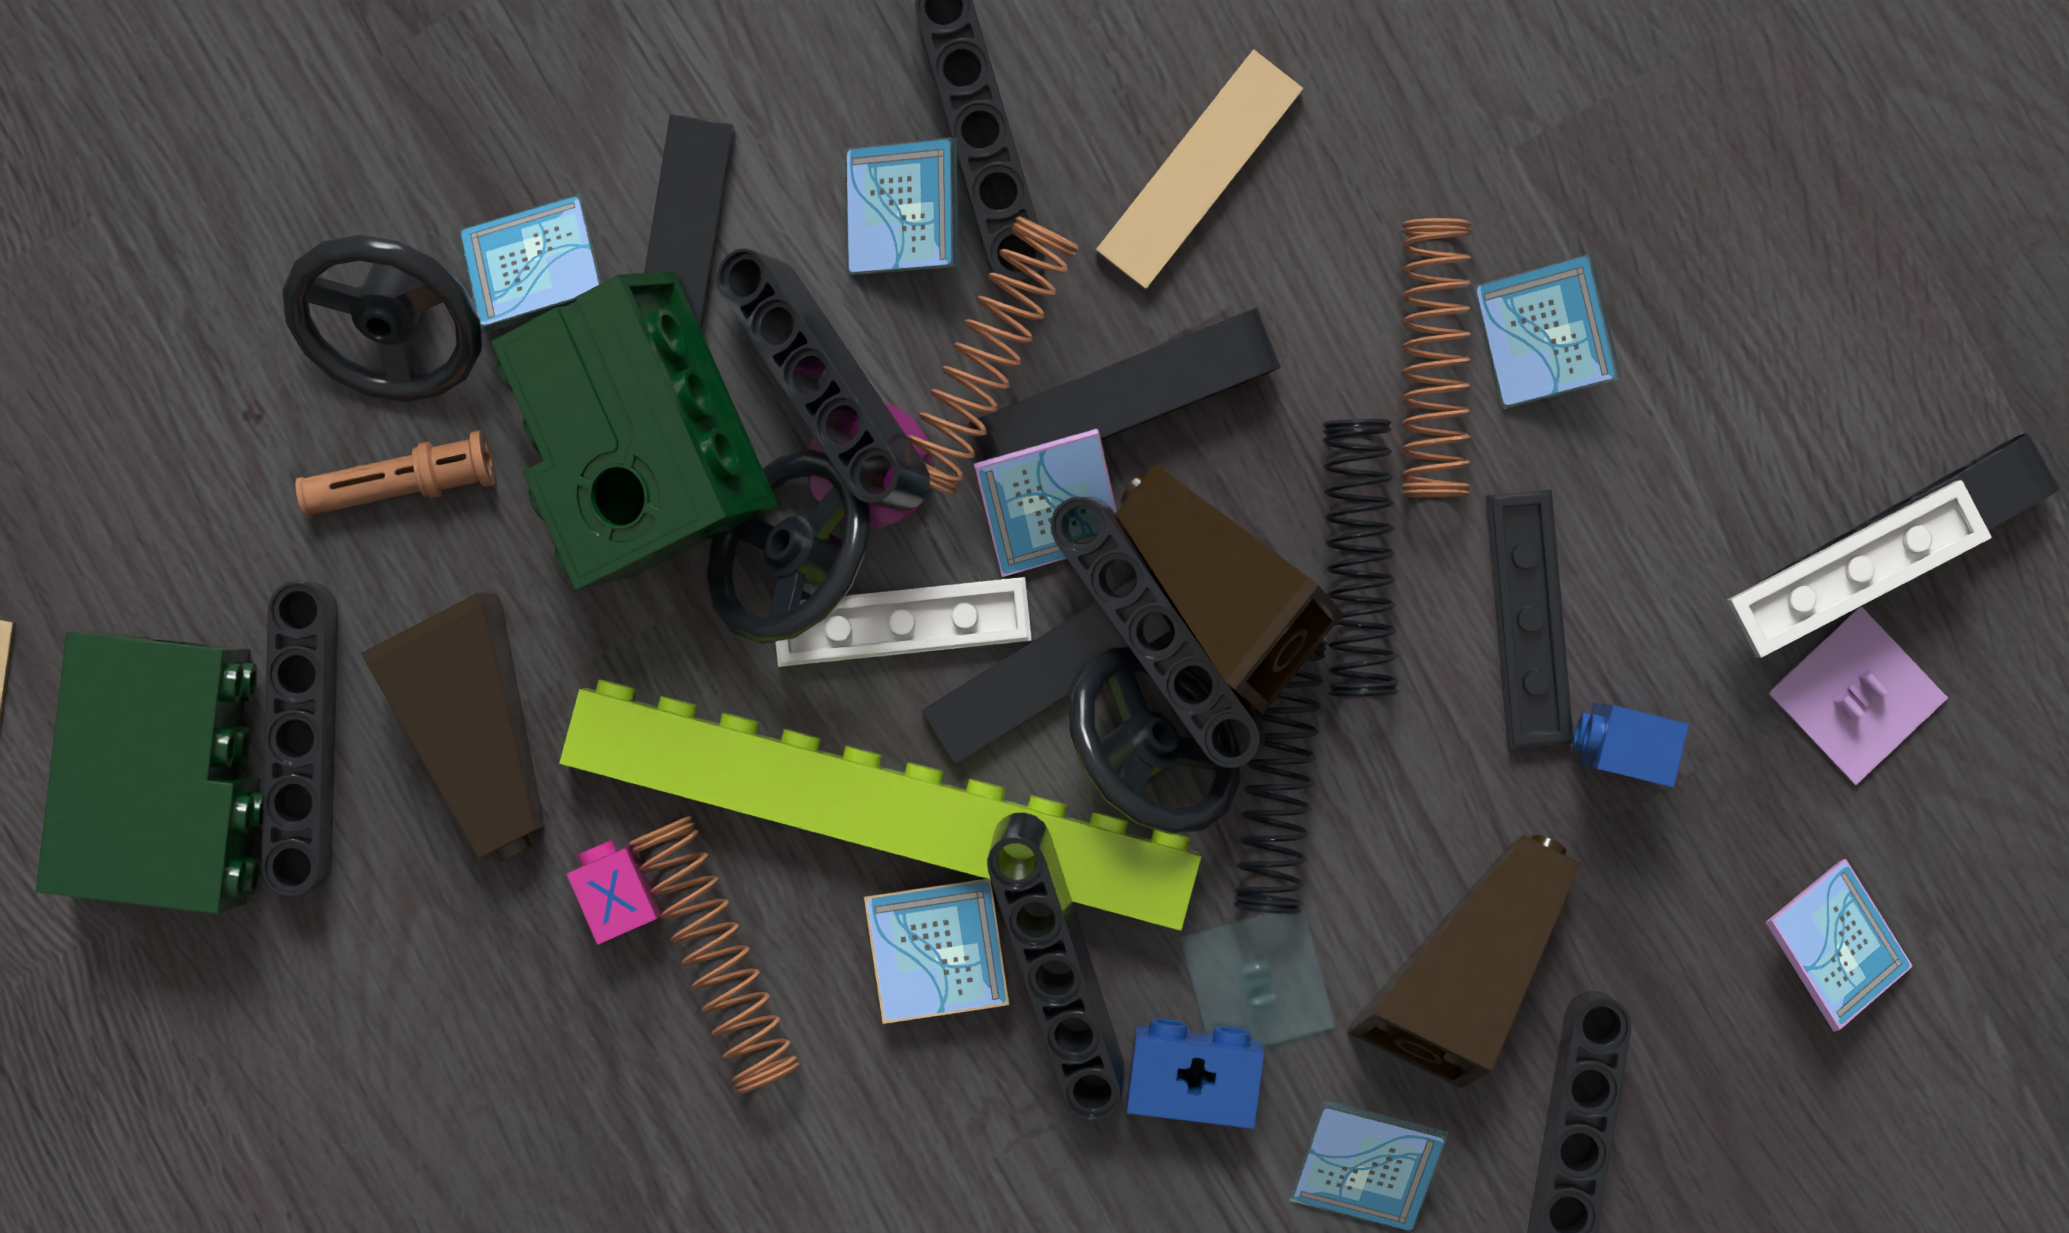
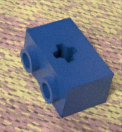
(1630, 743)
(1221, 1096)

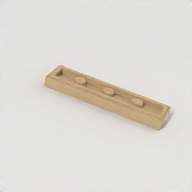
(1199, 169)

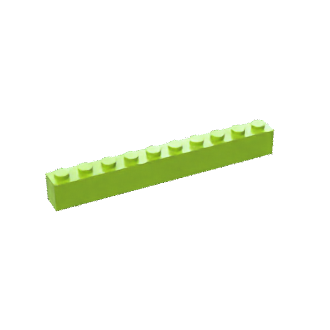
(868, 803)

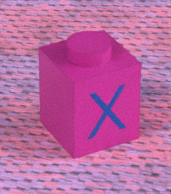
(613, 891)

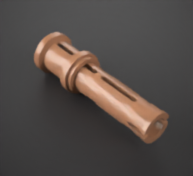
(425, 471)

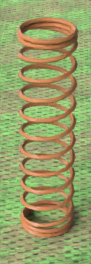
(1022, 229)
(1420, 231)
(762, 1072)

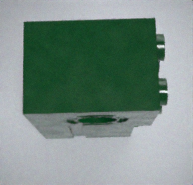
(629, 429)
(148, 777)

